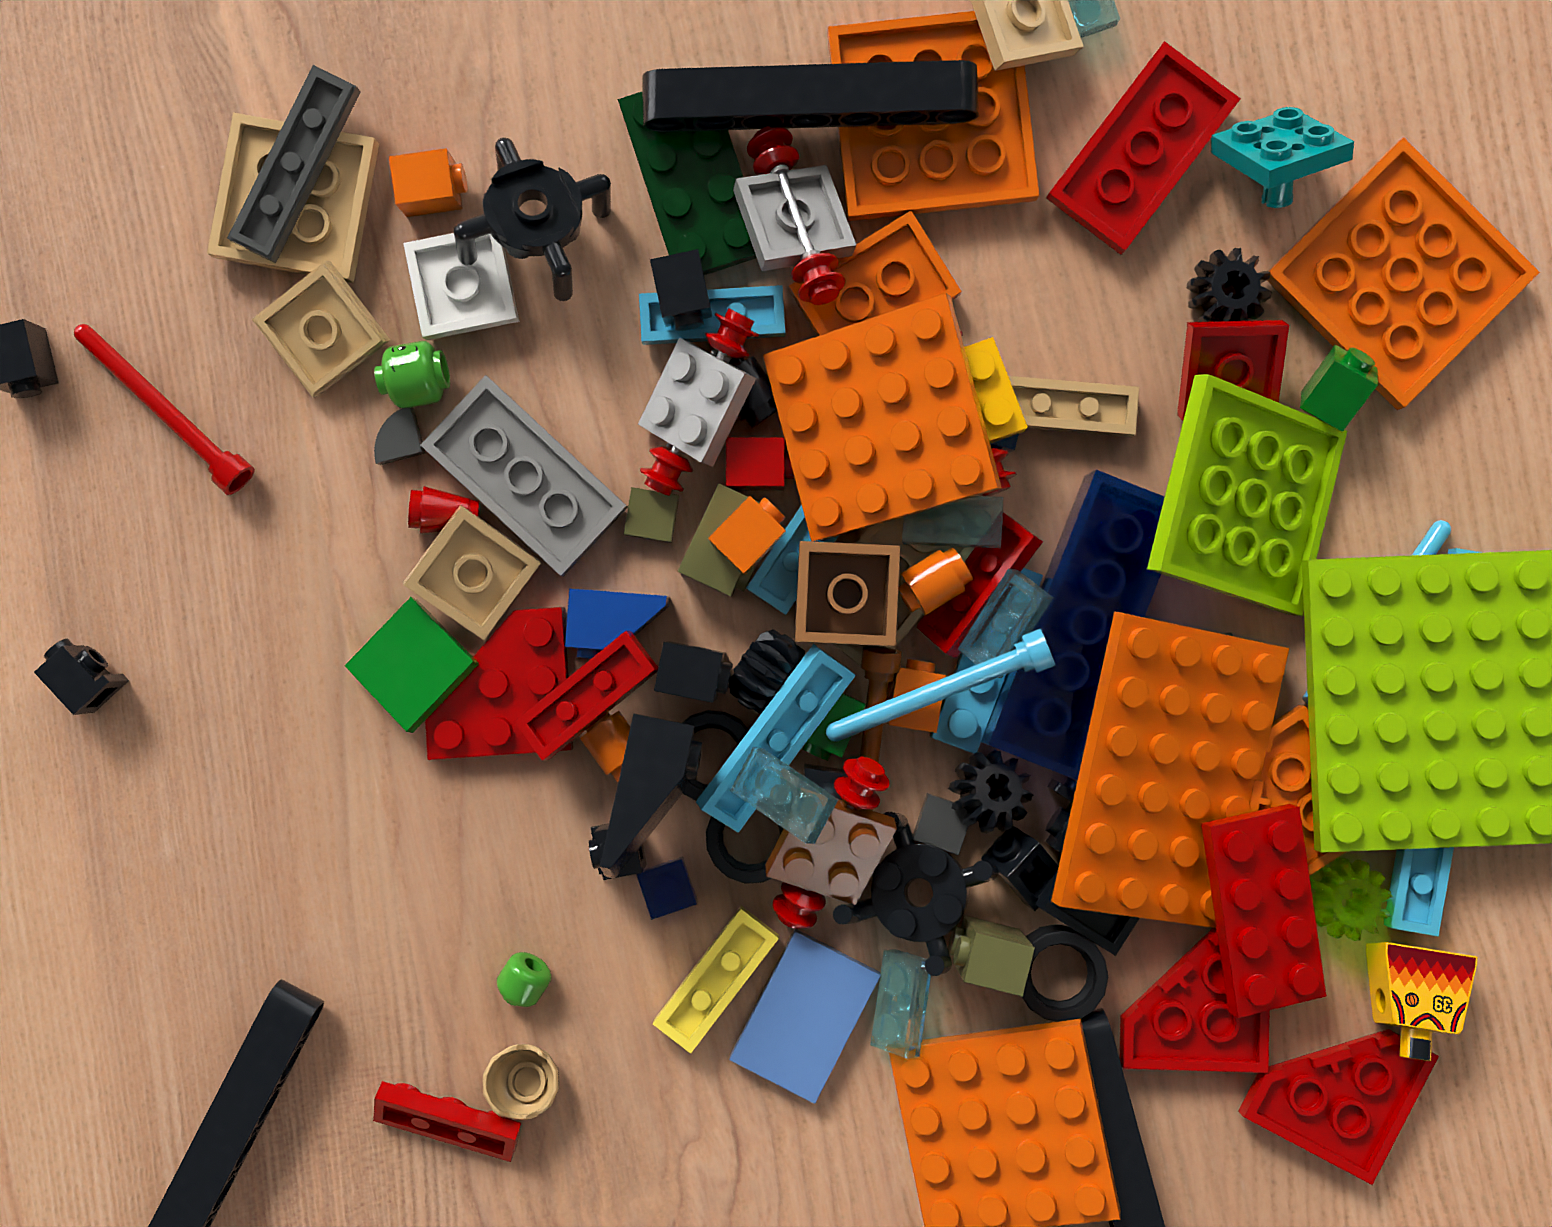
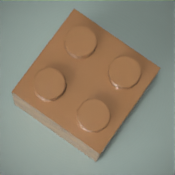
(847, 593)

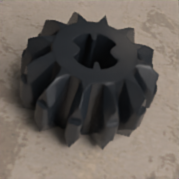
(1233, 272)
(764, 669)
(974, 791)

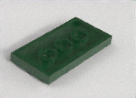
(691, 189)

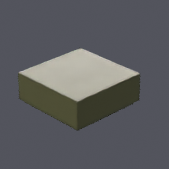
(651, 515)

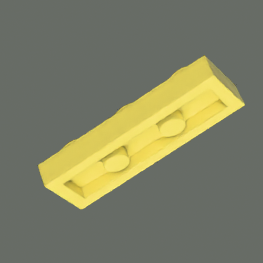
(716, 979)

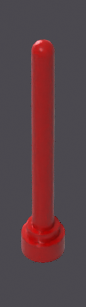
(227, 470)

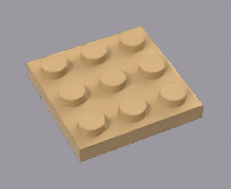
(332, 217)

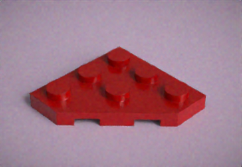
(514, 673)
(1187, 1021)
(1341, 1100)

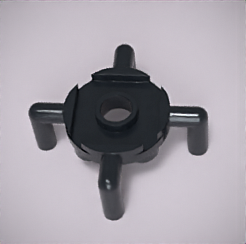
(538, 234)
(898, 914)

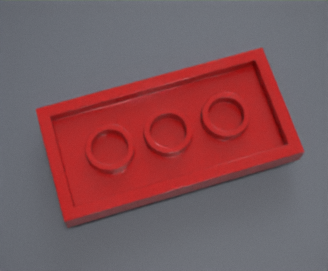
(1143, 148)
(1263, 910)

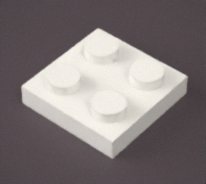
(459, 296)

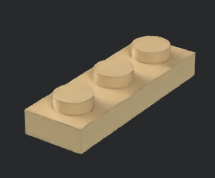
(1077, 406)

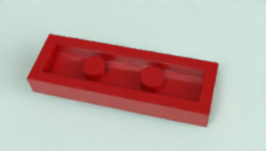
(953, 620)
(586, 695)
(446, 1120)

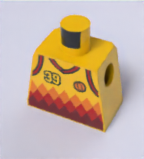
(1419, 992)

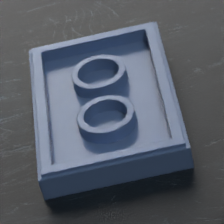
(804, 1016)

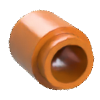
(934, 581)
(607, 742)

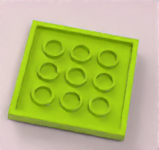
(1246, 496)

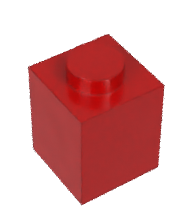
(757, 464)

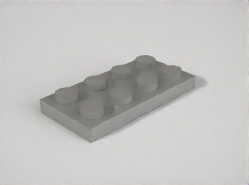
(524, 476)

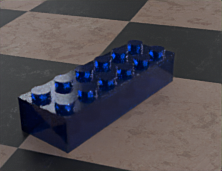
(1091, 575)

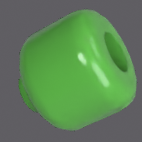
(523, 979)

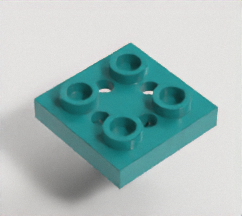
(1281, 150)

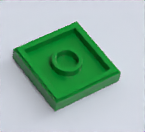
(411, 665)

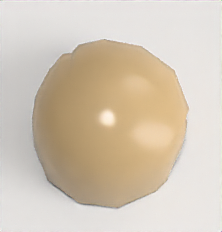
(521, 1082)

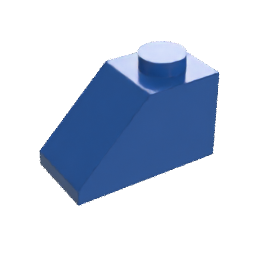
(602, 616)

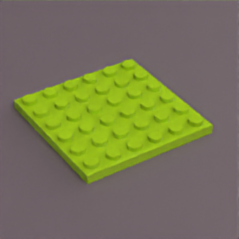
(1430, 700)

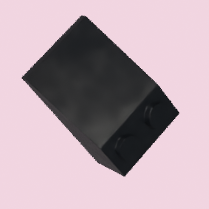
(651, 780)

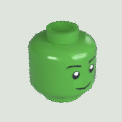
(413, 374)

